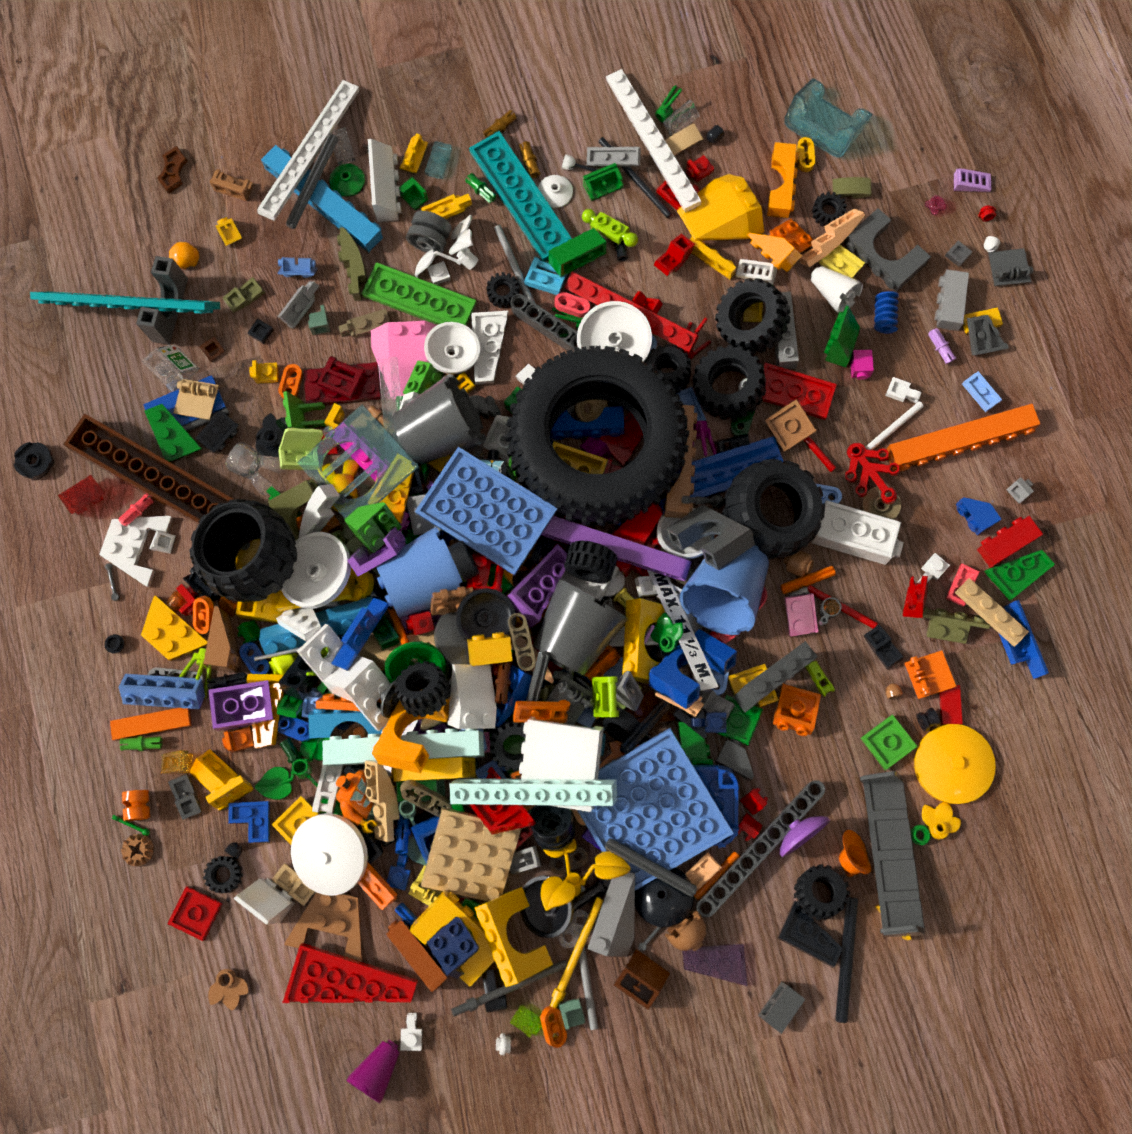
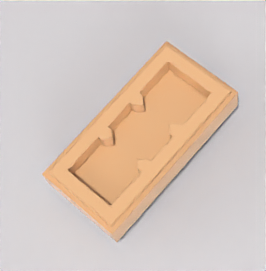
(703, 870)

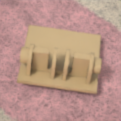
(195, 399)

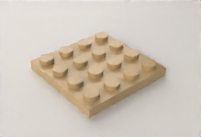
(468, 857)

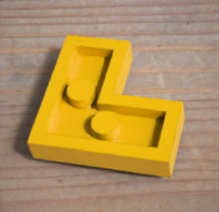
(739, 680)

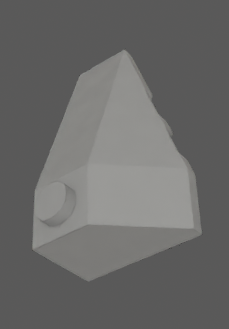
(615, 923)

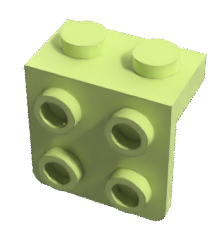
(297, 444)

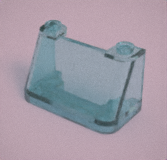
(823, 122)

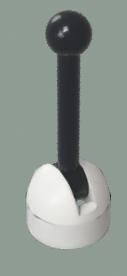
(569, 163)

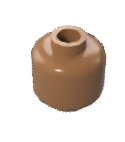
(799, 563)

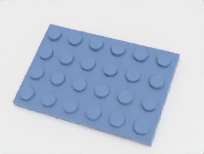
(486, 510)

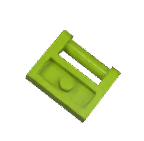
(604, 696)

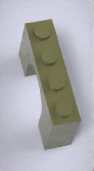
(291, 501)

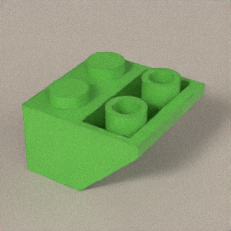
(372, 524)

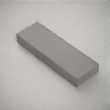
(608, 155)

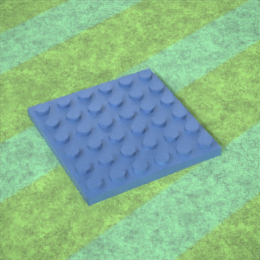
(658, 808)

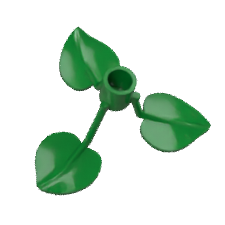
(276, 781)

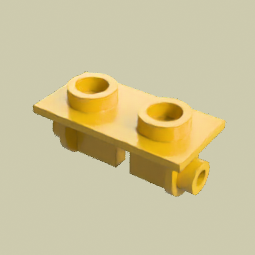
(414, 154)

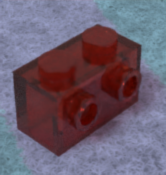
(82, 495)

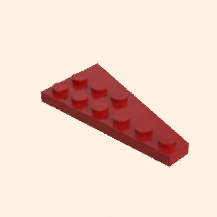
(339, 979)

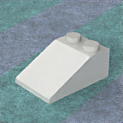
(472, 697)
(266, 901)

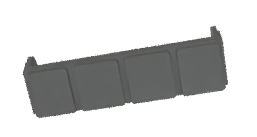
(893, 855)

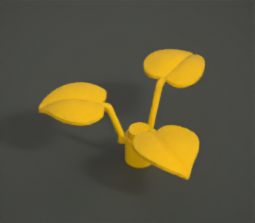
(558, 892)

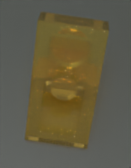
(176, 762)

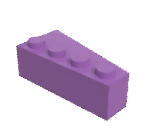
(535, 589)

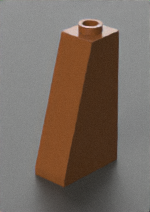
(417, 955)

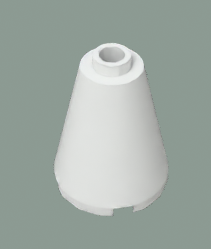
(836, 287)

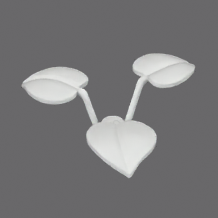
(464, 240)

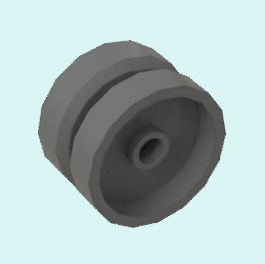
(428, 231)

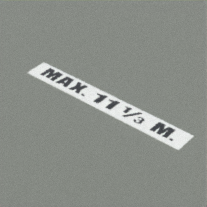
(688, 641)

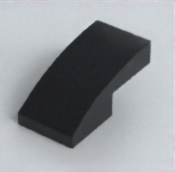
(883, 647)

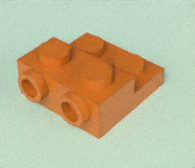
(796, 710)

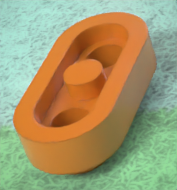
(290, 383)
(202, 613)
(553, 1025)

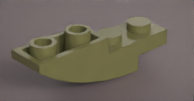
(352, 262)

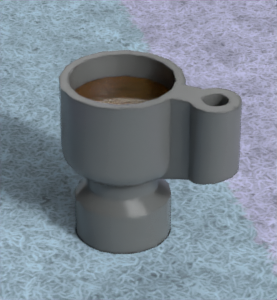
(829, 609)

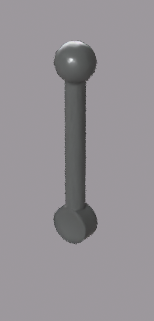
(115, 597)
(642, 946)

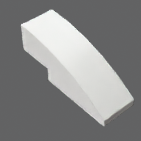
(318, 509)

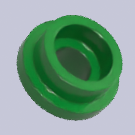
(926, 835)

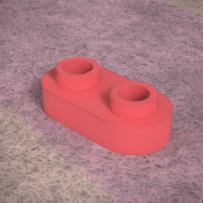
(572, 305)

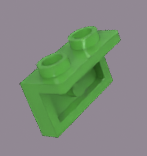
(422, 377)

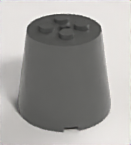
(438, 422)
(576, 628)

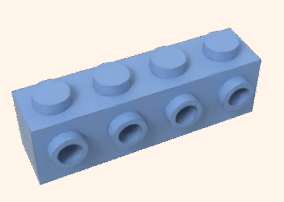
(162, 691)

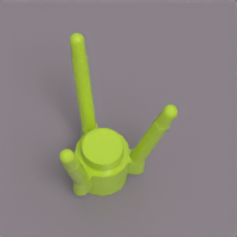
(199, 658)

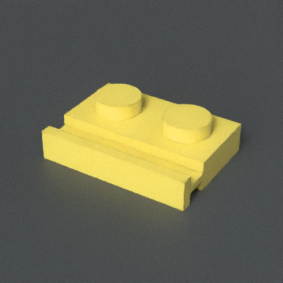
(842, 262)

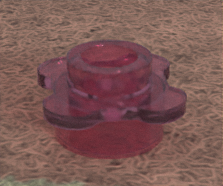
(939, 201)

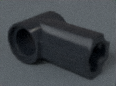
(491, 982)

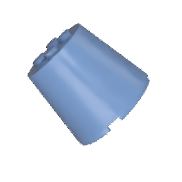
(418, 572)
(727, 597)

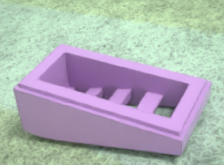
(960, 185)

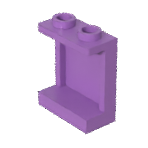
(362, 561)

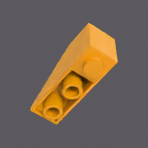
(777, 248)

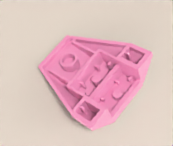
(402, 341)

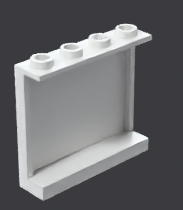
(561, 753)

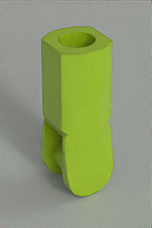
(818, 675)

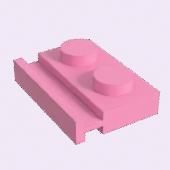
(801, 614)

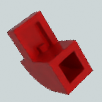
(675, 256)

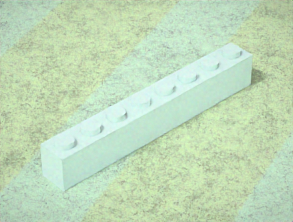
(438, 745)

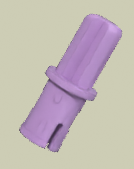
(941, 346)

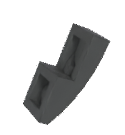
(185, 796)

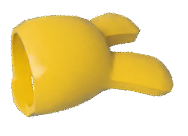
(342, 480)

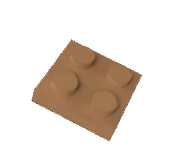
(791, 425)

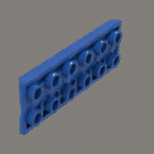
(717, 471)

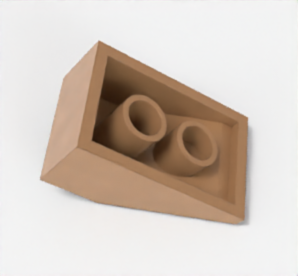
(222, 648)

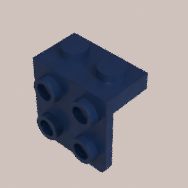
(453, 947)

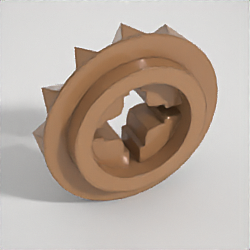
(146, 848)

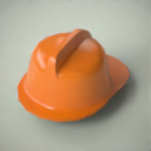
(854, 855)

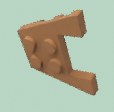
(333, 915)

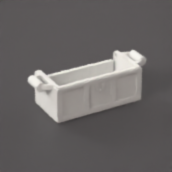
(859, 533)

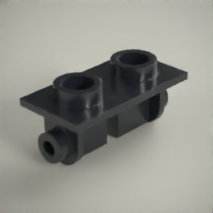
(196, 583)

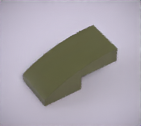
(852, 186)
(243, 296)

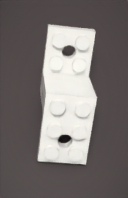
(360, 684)

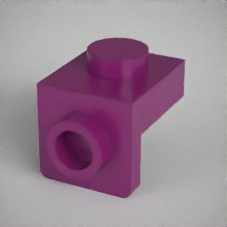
(596, 447)

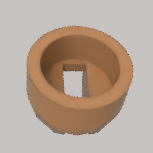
(893, 691)

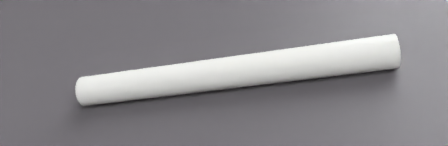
(893, 427)

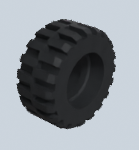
(735, 304)
(723, 361)

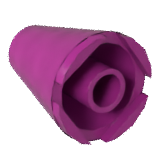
(375, 1071)

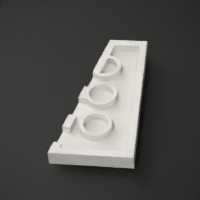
(490, 332)

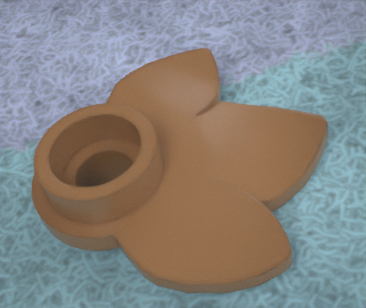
(227, 992)

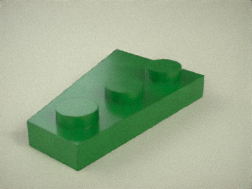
(170, 435)
(1020, 573)

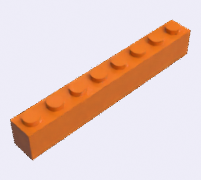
(963, 437)

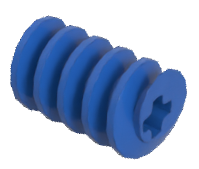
(885, 311)

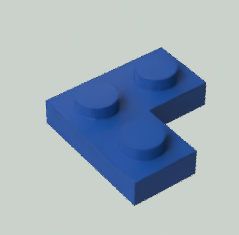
(256, 815)

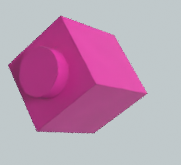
(861, 364)

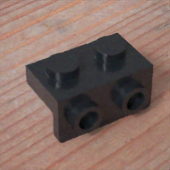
(217, 432)

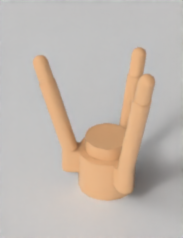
(692, 710)

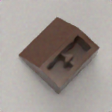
(641, 979)

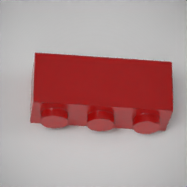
(1009, 541)

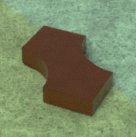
(170, 175)

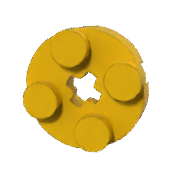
(364, 586)

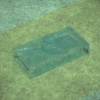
(438, 160)

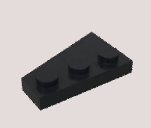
(809, 937)

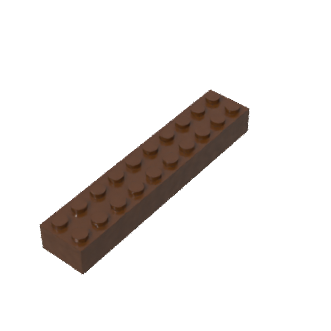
(143, 469)

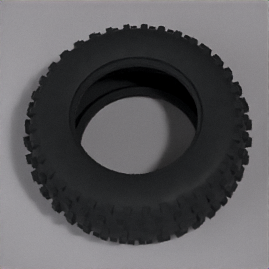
(607, 377)

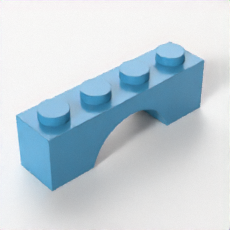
(324, 721)

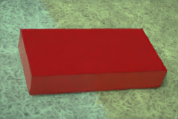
(951, 706)

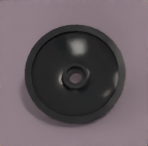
(488, 602)
(665, 911)
(538, 920)

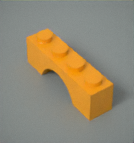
(783, 160)

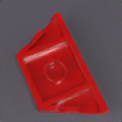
(502, 817)

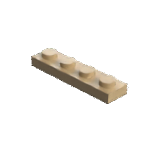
(991, 612)

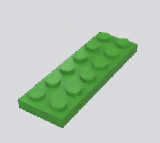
(417, 296)

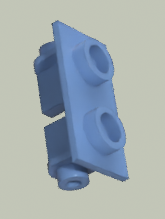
(289, 268)

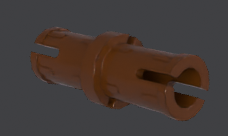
(503, 683)

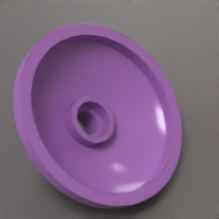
(802, 832)

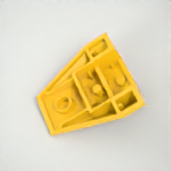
(725, 211)

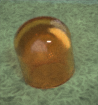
(175, 601)

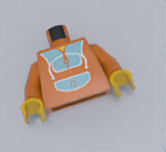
(354, 800)

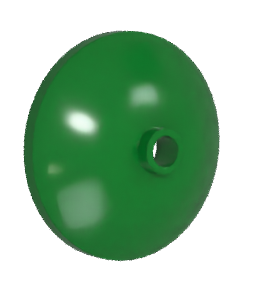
(409, 654)

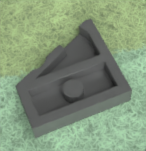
(984, 336)

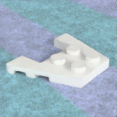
(125, 544)

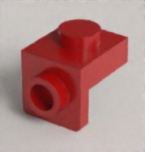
(649, 303)
(188, 594)
(419, 623)

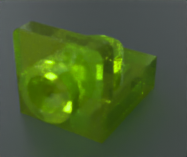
(526, 1021)

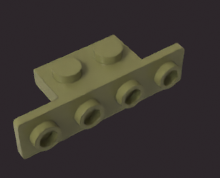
(951, 626)

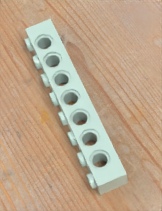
(534, 792)

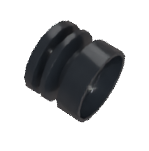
(551, 817)

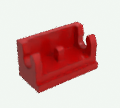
(916, 598)

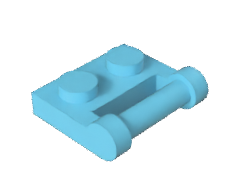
(542, 279)

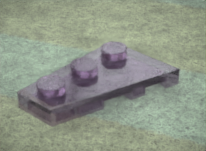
(718, 961)

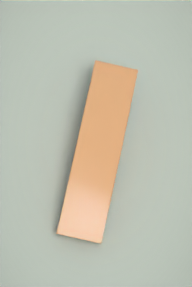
(834, 236)

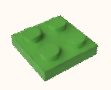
(888, 742)

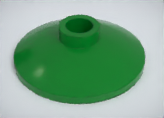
(347, 186)

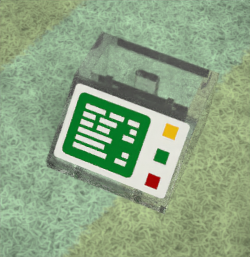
(170, 365)

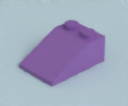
(240, 705)

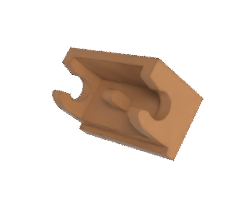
(231, 186)

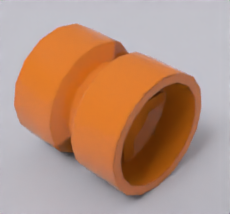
(135, 805)

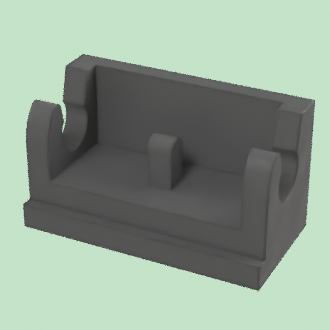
(781, 1007)

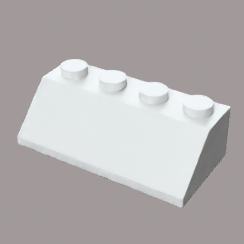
(383, 181)

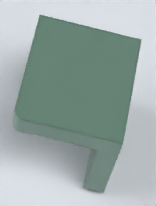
(319, 321)
(572, 1013)

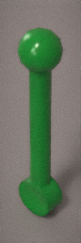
(145, 832)

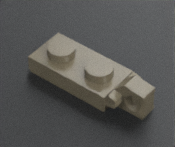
(364, 324)

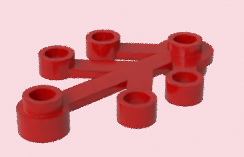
(871, 470)

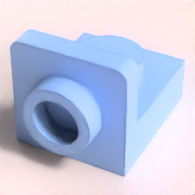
(309, 702)

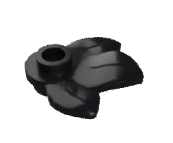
(273, 427)

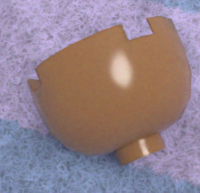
(688, 933)

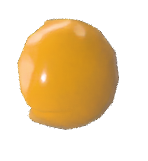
(184, 254)

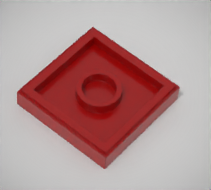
(195, 913)

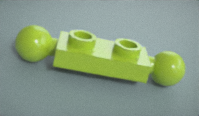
(610, 228)

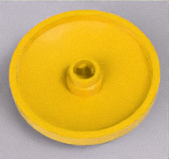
(954, 764)

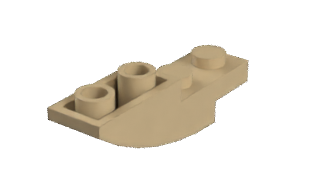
(382, 794)

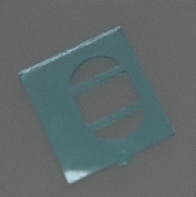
(367, 433)

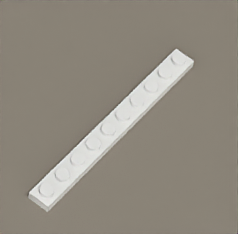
(653, 141)
(308, 150)

